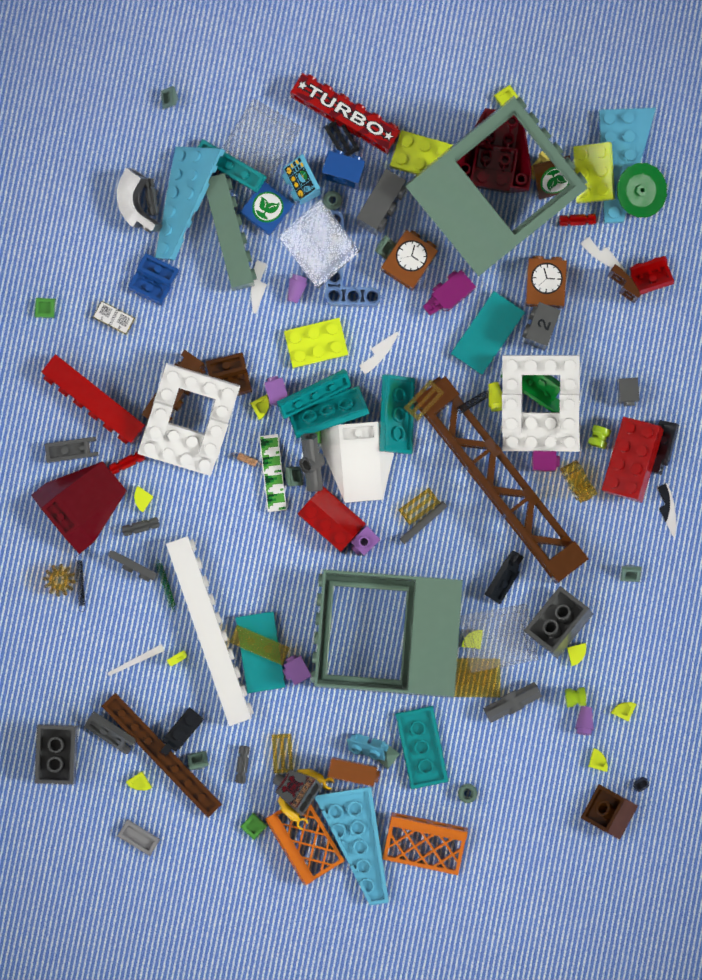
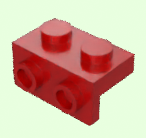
(651, 275)

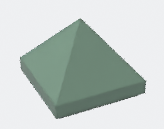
(169, 97)
(385, 247)
(293, 476)
(631, 573)
(390, 756)
(197, 760)

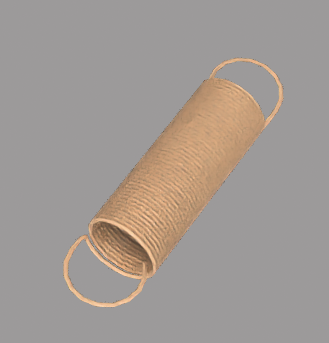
(249, 460)

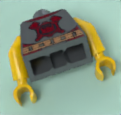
(298, 791)

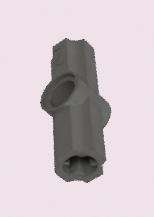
(311, 462)
(512, 702)

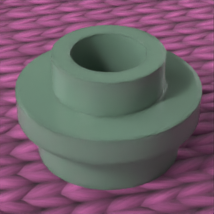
(332, 206)
(473, 793)

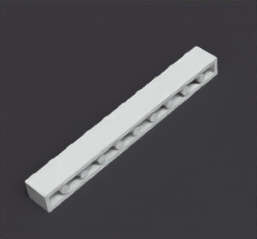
(208, 630)

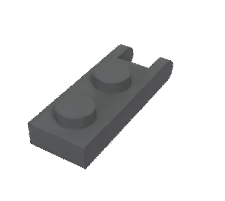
(69, 450)
(130, 565)
(109, 732)

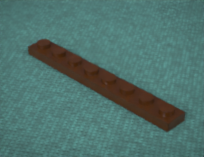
(171, 764)

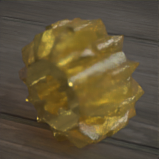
(59, 573)

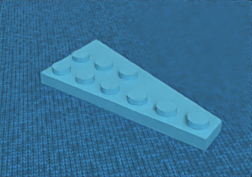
(628, 134)
(185, 192)
(356, 831)

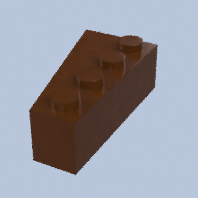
(188, 362)

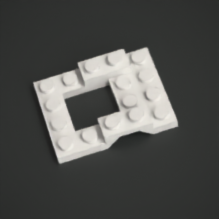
(541, 429)
(180, 444)

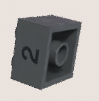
(541, 327)

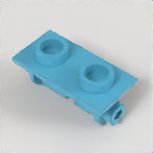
(359, 744)

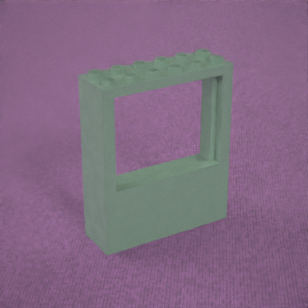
(464, 211)
(428, 638)

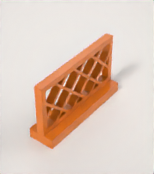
(428, 827)
(292, 852)

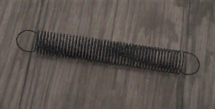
(470, 401)
(81, 594)

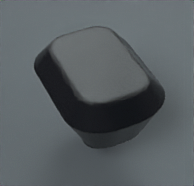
(641, 784)

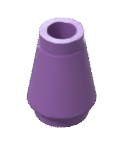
(296, 287)
(584, 723)

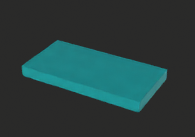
(487, 333)
(330, 412)
(396, 422)
(260, 672)
(422, 747)

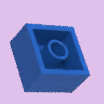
(343, 169)

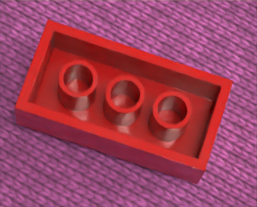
(632, 459)

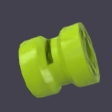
(599, 436)
(575, 697)

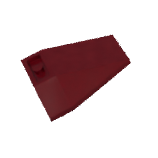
(501, 159)
(81, 503)

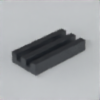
(349, 152)

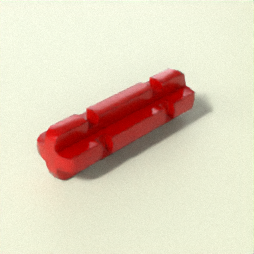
(575, 220)
(126, 462)

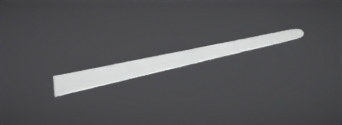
(146, 655)

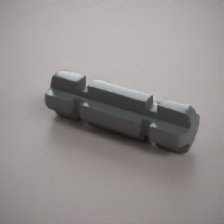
(151, 197)
(140, 526)
(242, 764)

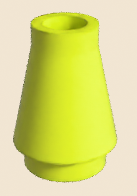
(495, 397)

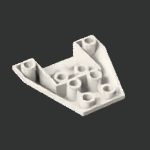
(357, 461)

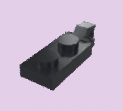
(666, 446)
(504, 578)
(181, 731)

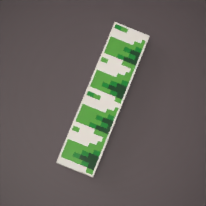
(272, 473)

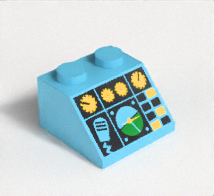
(301, 180)

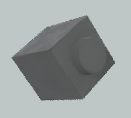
(628, 391)

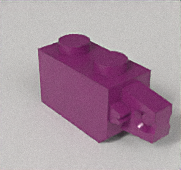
(450, 293)

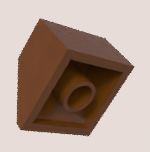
(609, 811)

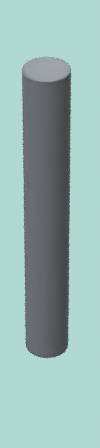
(423, 522)

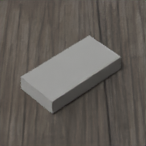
(138, 837)

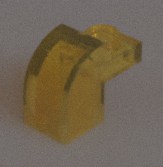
(578, 482)

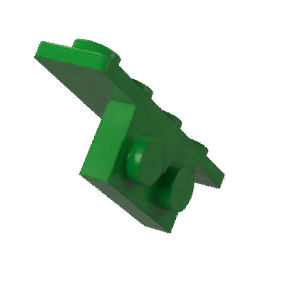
(542, 390)

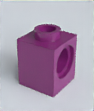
(545, 461)

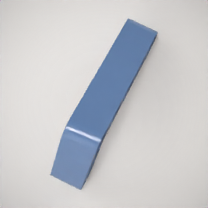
(343, 292)

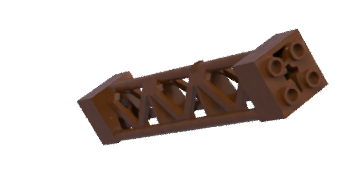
(564, 561)

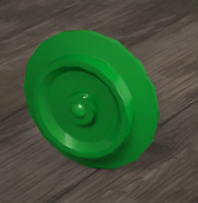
(641, 190)

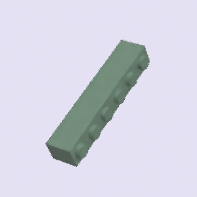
(229, 233)

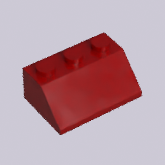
(331, 519)

